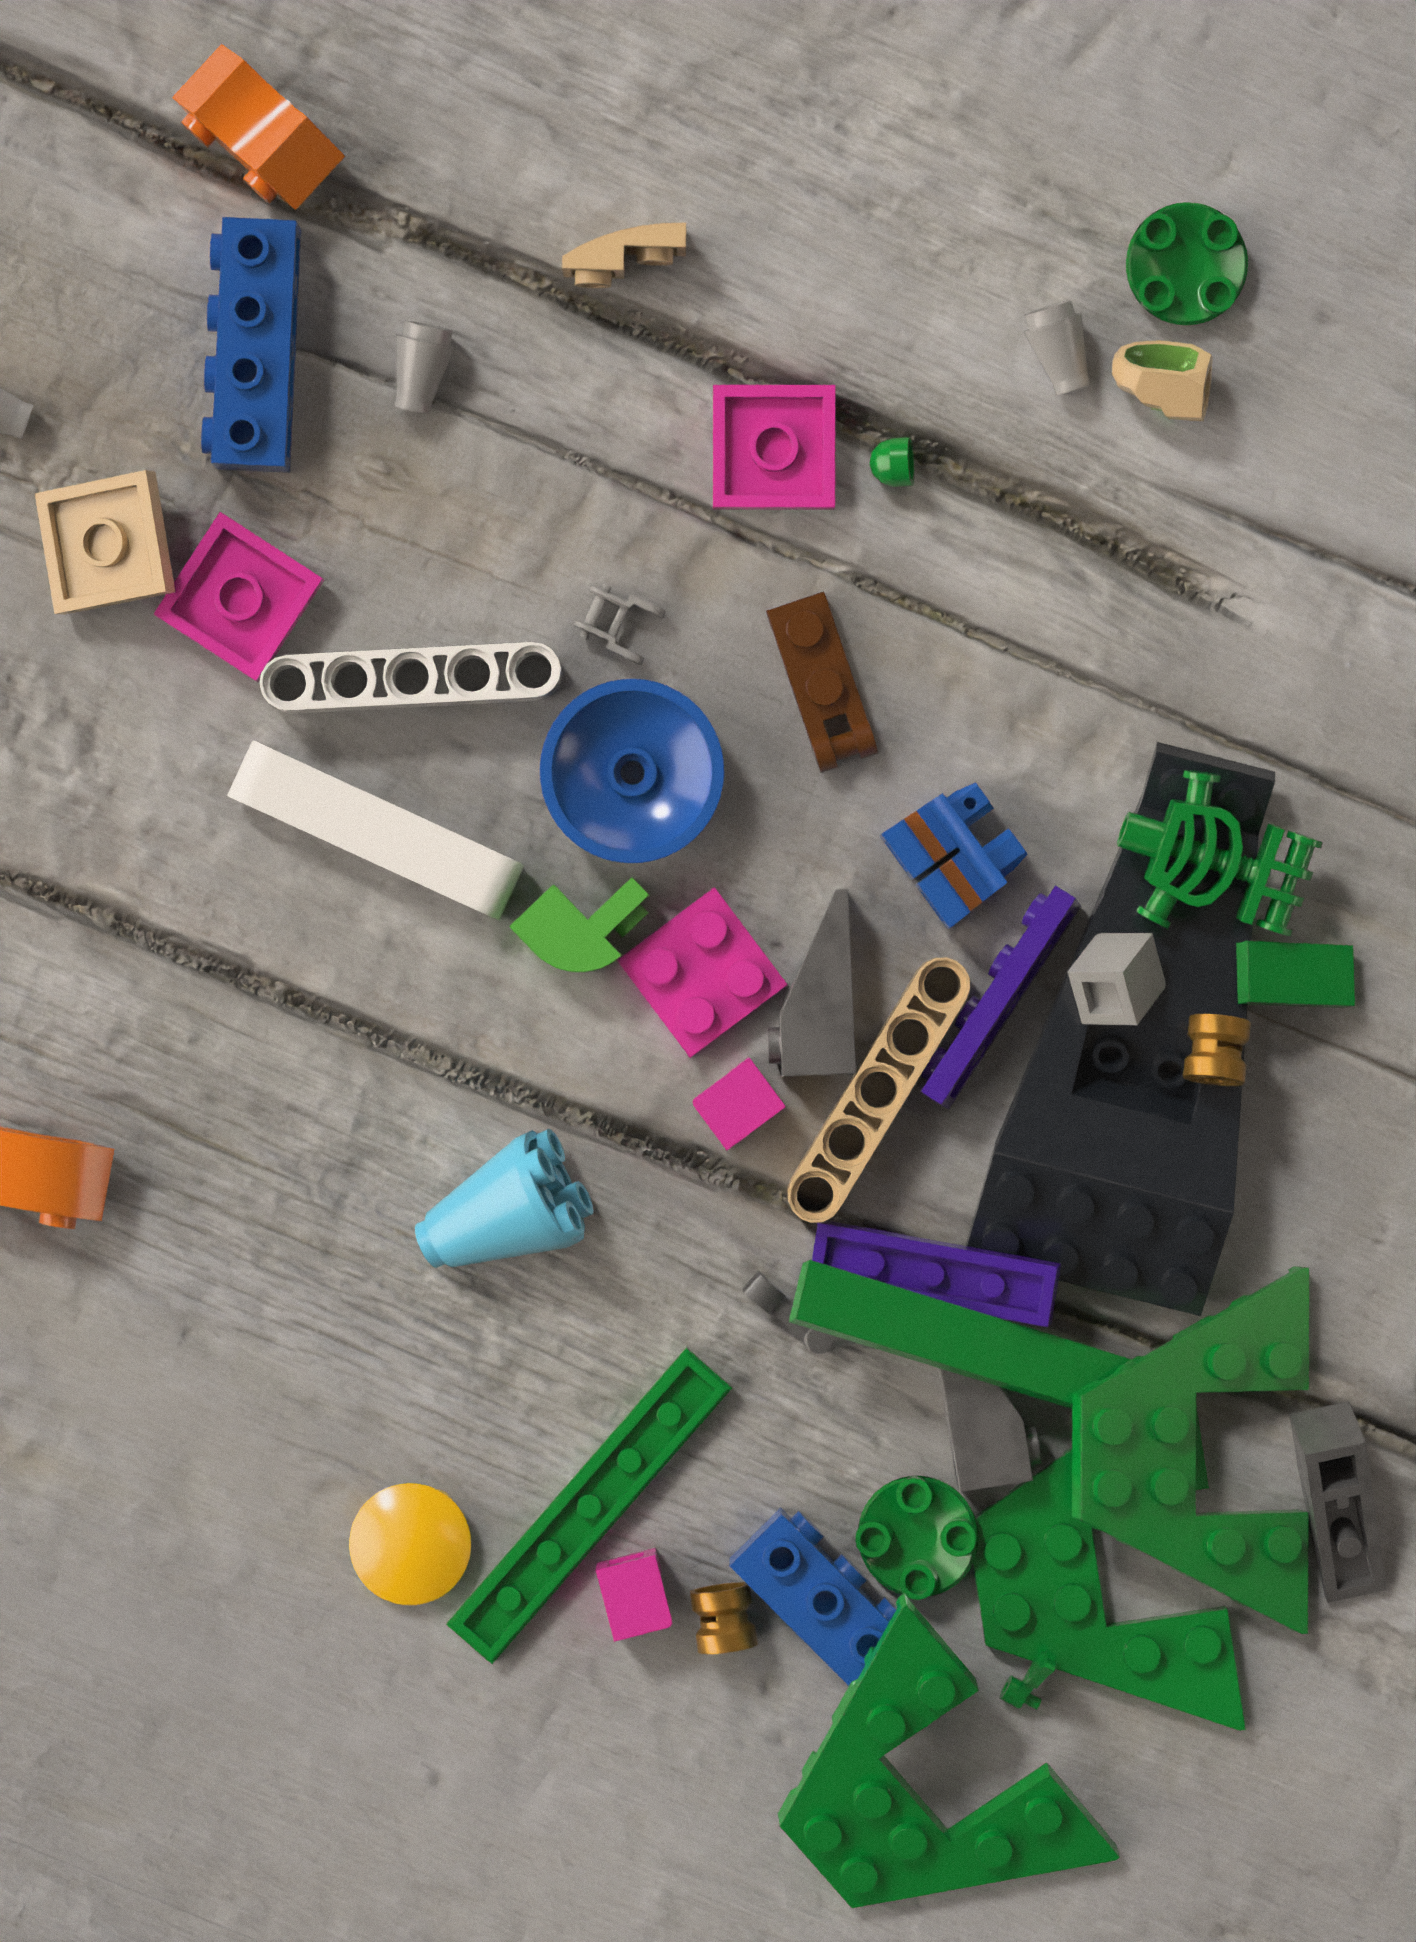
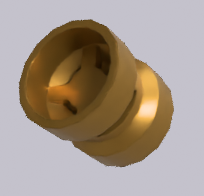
(1216, 1049)
(723, 1618)

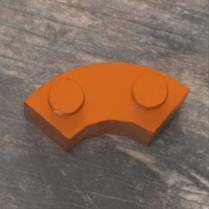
(257, 127)
(53, 1176)

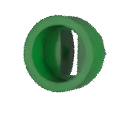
(894, 462)

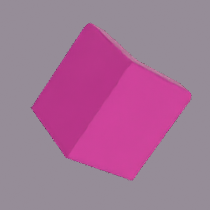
(738, 1103)
(634, 1594)

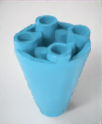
(508, 1207)

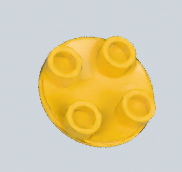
(410, 1544)

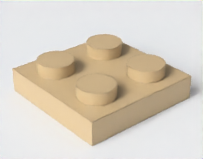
(105, 542)

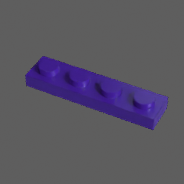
(1012, 974)
(958, 1274)

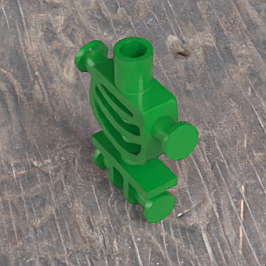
(1161, 841)

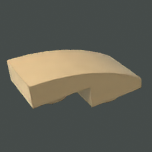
(603, 258)

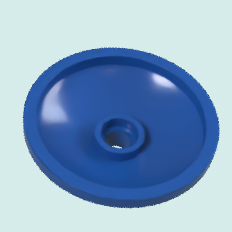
(621, 725)

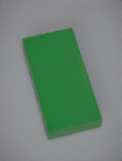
(1295, 974)

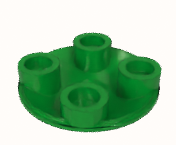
(1186, 263)
(917, 1536)

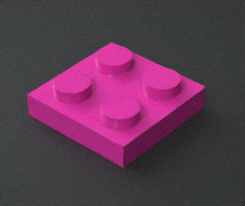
(773, 447)
(239, 596)
(702, 972)

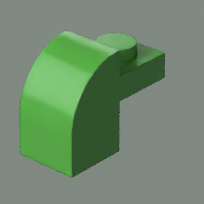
(570, 940)

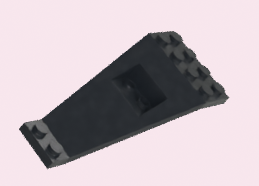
(1112, 1156)

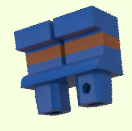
(969, 875)

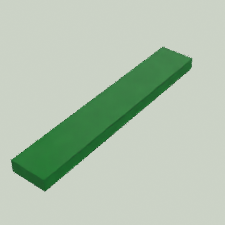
(946, 1335)
(589, 1505)

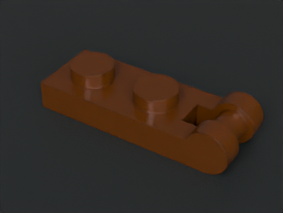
(821, 679)

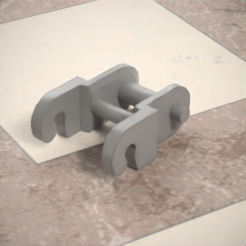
(589, 625)

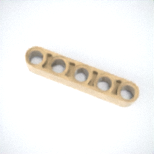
(873, 1120)

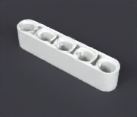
(381, 671)
(375, 830)

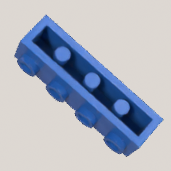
(254, 344)
(813, 1592)

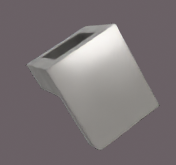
(1117, 978)

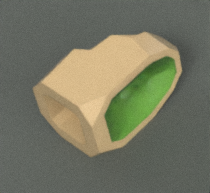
(1166, 377)

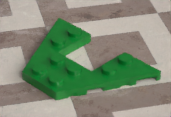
(1140, 1452)
(1045, 1594)
(874, 1830)

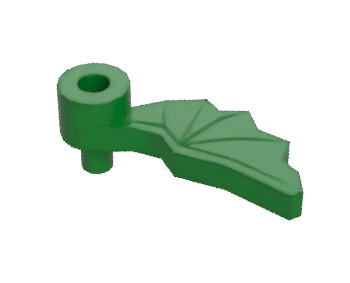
(1018, 1692)

